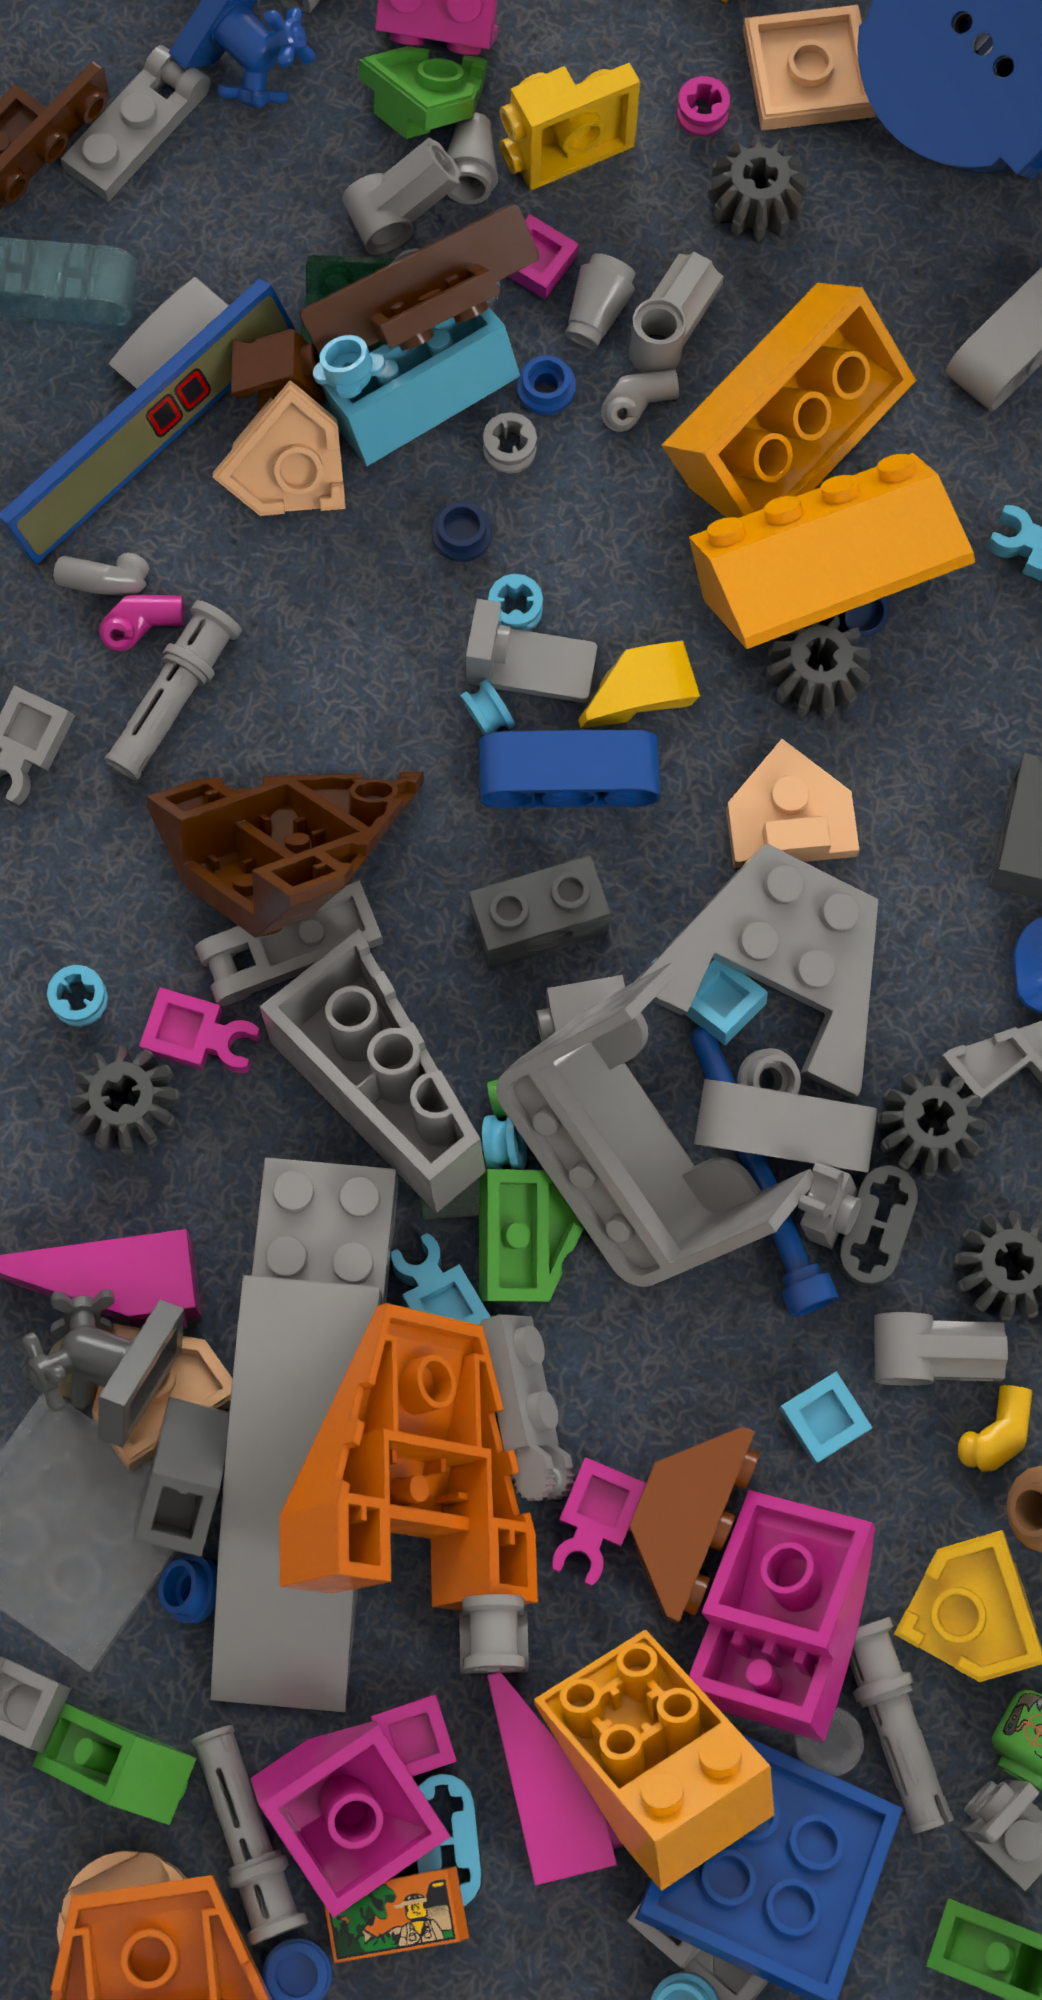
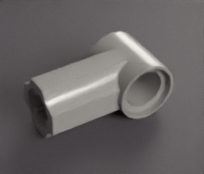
(389, 202)
(672, 313)
(917, 1350)

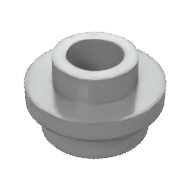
(779, 1063)

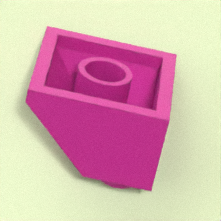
(348, 1812)

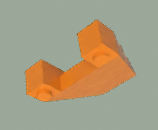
(416, 1456)
(155, 1946)

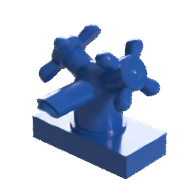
(236, 29)

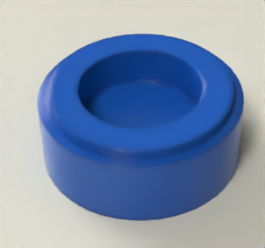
(297, 1970)

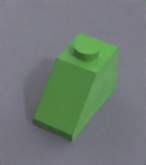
(116, 1764)

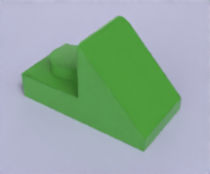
(988, 1953)

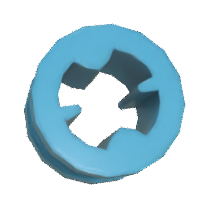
(514, 587)
(487, 709)
(62, 1008)
(503, 1144)

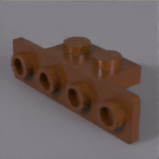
(40, 134)
(426, 286)

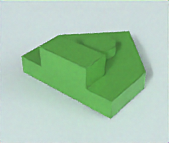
(422, 92)

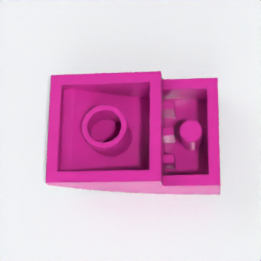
(784, 1614)

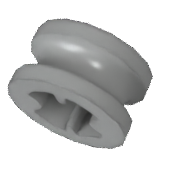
(517, 460)

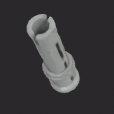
(186, 666)
(885, 1692)
(256, 1868)

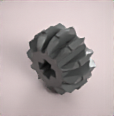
(737, 193)
(819, 687)
(130, 1121)
(952, 1139)
(992, 1280)

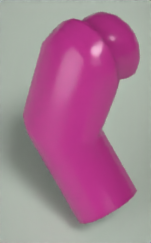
(136, 615)

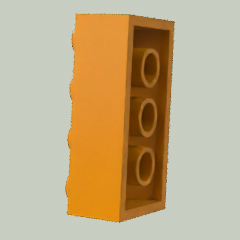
(792, 404)
(829, 549)

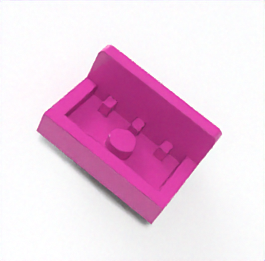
(460, 23)

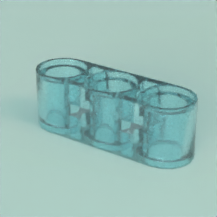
(66, 281)

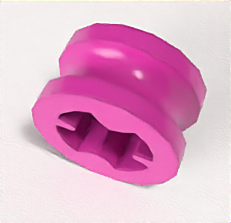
(687, 113)

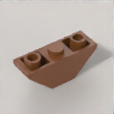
(685, 1516)

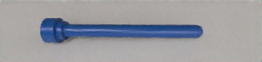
(805, 1283)

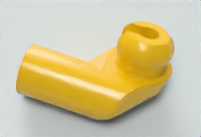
(1002, 1438)

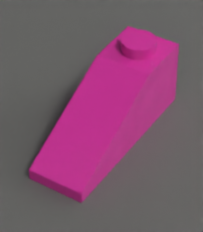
(135, 1269)
(556, 1811)

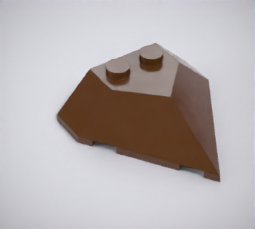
(276, 847)

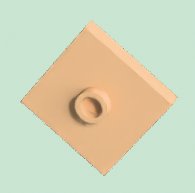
(806, 67)

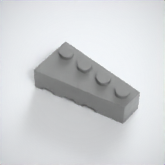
(374, 1068)

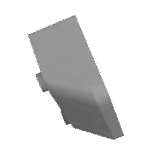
(618, 1156)

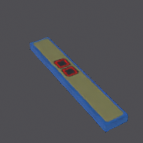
(139, 426)

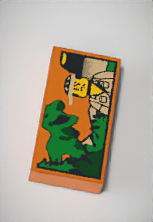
(401, 1917)

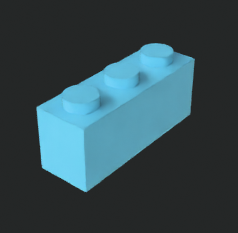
(425, 385)

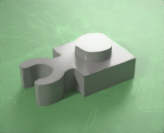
(29, 735)
(829, 1206)

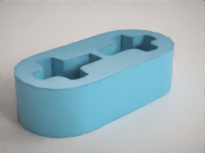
(464, 1834)

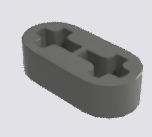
(892, 1231)

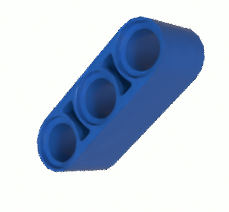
(569, 769)

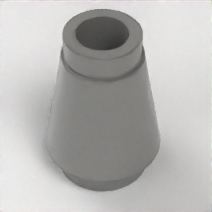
(475, 159)
(599, 298)

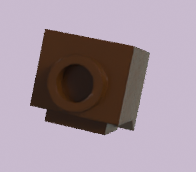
(271, 364)

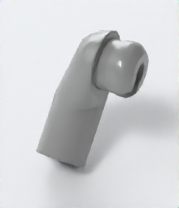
(634, 393)
(100, 578)

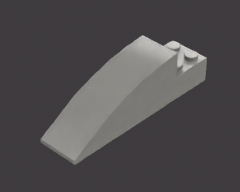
(300, 1321)

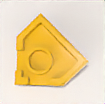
(974, 1610)

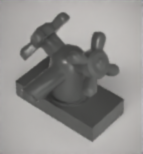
(95, 1356)

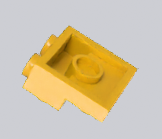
(568, 126)

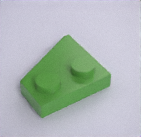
(522, 1235)

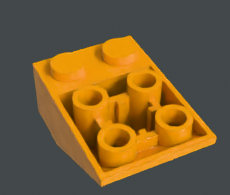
(658, 1758)

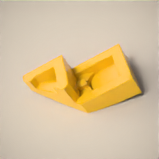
(642, 682)

